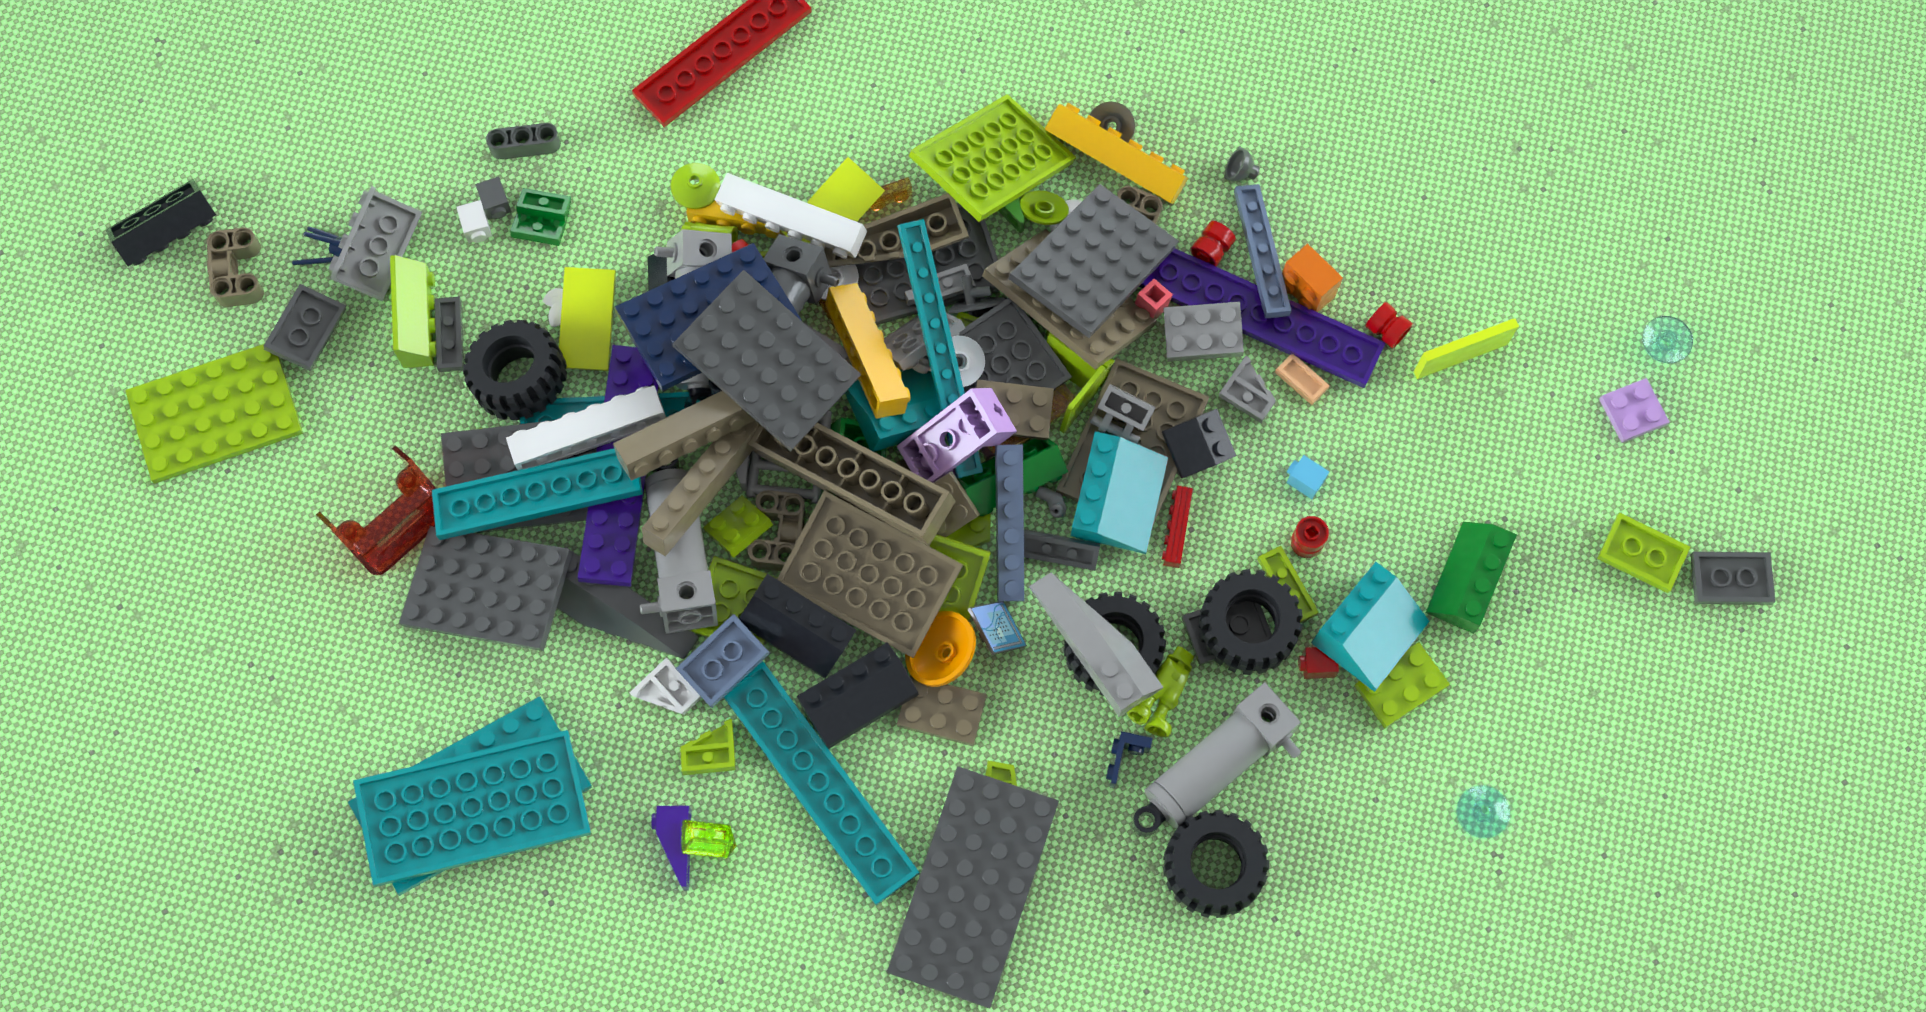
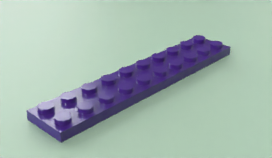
(1303, 333)
(614, 526)

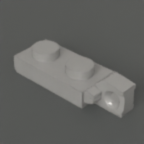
(949, 281)

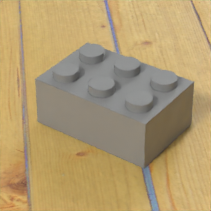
(1203, 331)

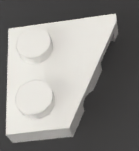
(667, 689)

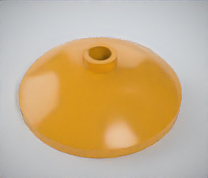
(947, 635)

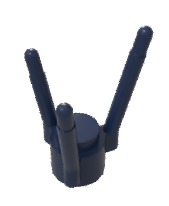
(323, 236)

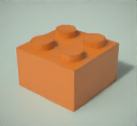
(1311, 279)

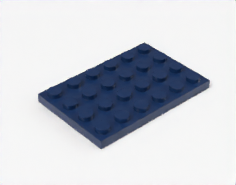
(665, 312)

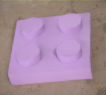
(1634, 410)

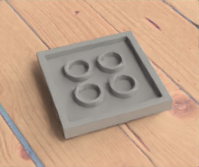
(908, 341)

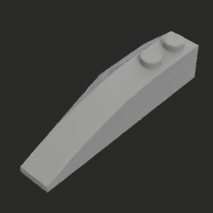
(1100, 647)

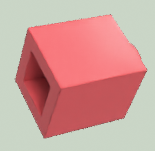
(1153, 298)

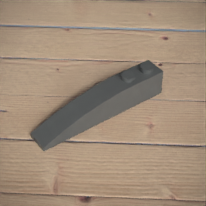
(618, 613)

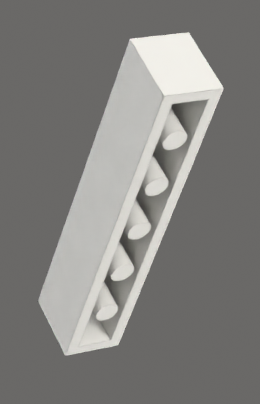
(790, 215)
(586, 429)

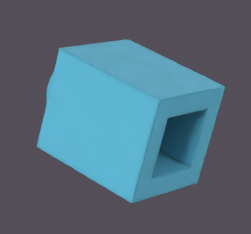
(1306, 476)

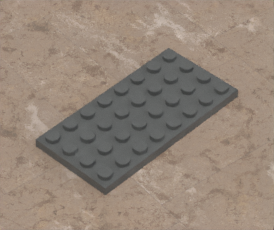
(973, 887)

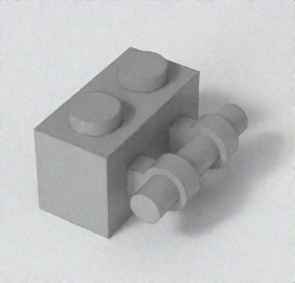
(1126, 408)

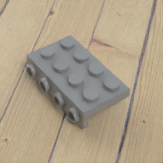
(376, 233)

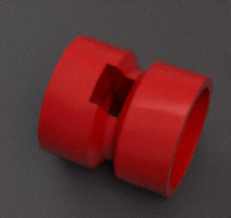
(1214, 242)
(1389, 325)
(1309, 537)

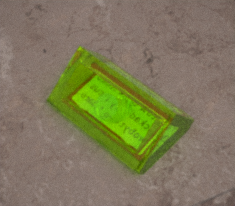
(707, 839)

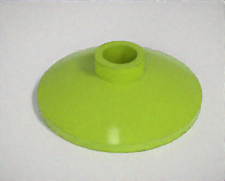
(696, 195)
(1044, 207)

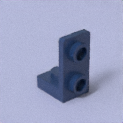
(1134, 743)

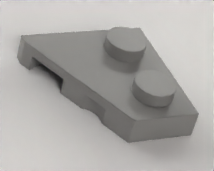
(1247, 392)

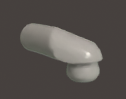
(1054, 499)

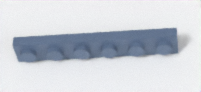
(1262, 251)
(1009, 522)

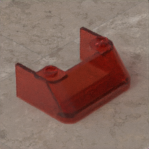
(394, 529)

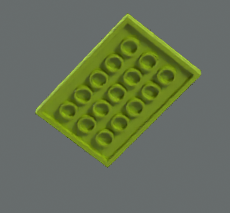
(992, 157)
(213, 412)

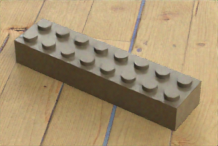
(861, 479)

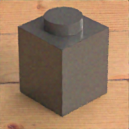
(493, 198)

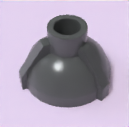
(1241, 166)

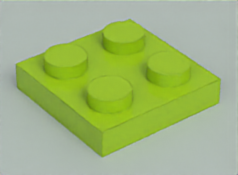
(737, 526)

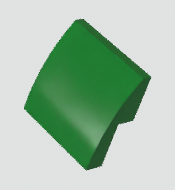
(540, 216)

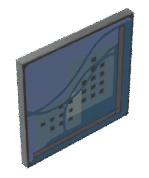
(997, 627)

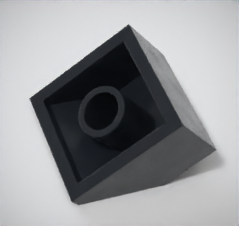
(1199, 443)

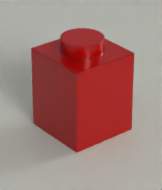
(1317, 664)

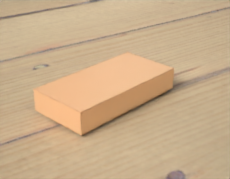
(1302, 379)

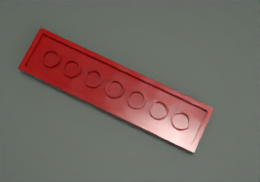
(717, 56)

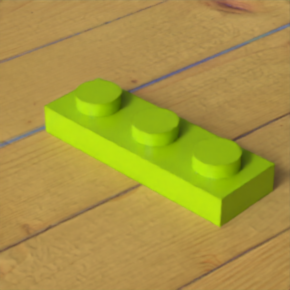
(1278, 563)

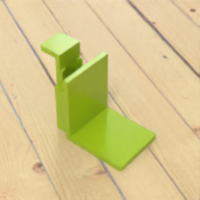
(1082, 375)

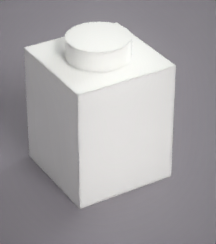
(474, 222)

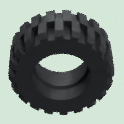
(499, 348)
(1264, 592)
(1133, 616)
(1235, 834)

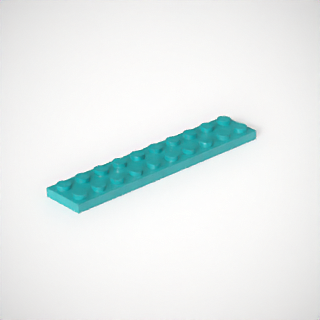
(821, 784)

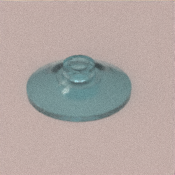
(1674, 332)
(1478, 823)

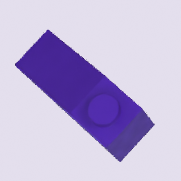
(668, 827)

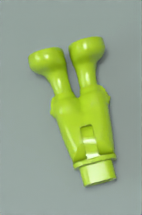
(1173, 678)

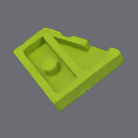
(710, 752)

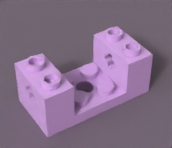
(974, 423)

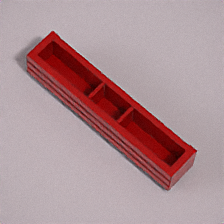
(1177, 526)

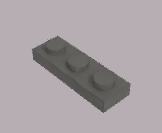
(449, 334)
(1061, 549)

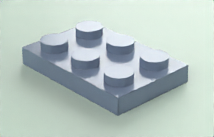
(722, 660)

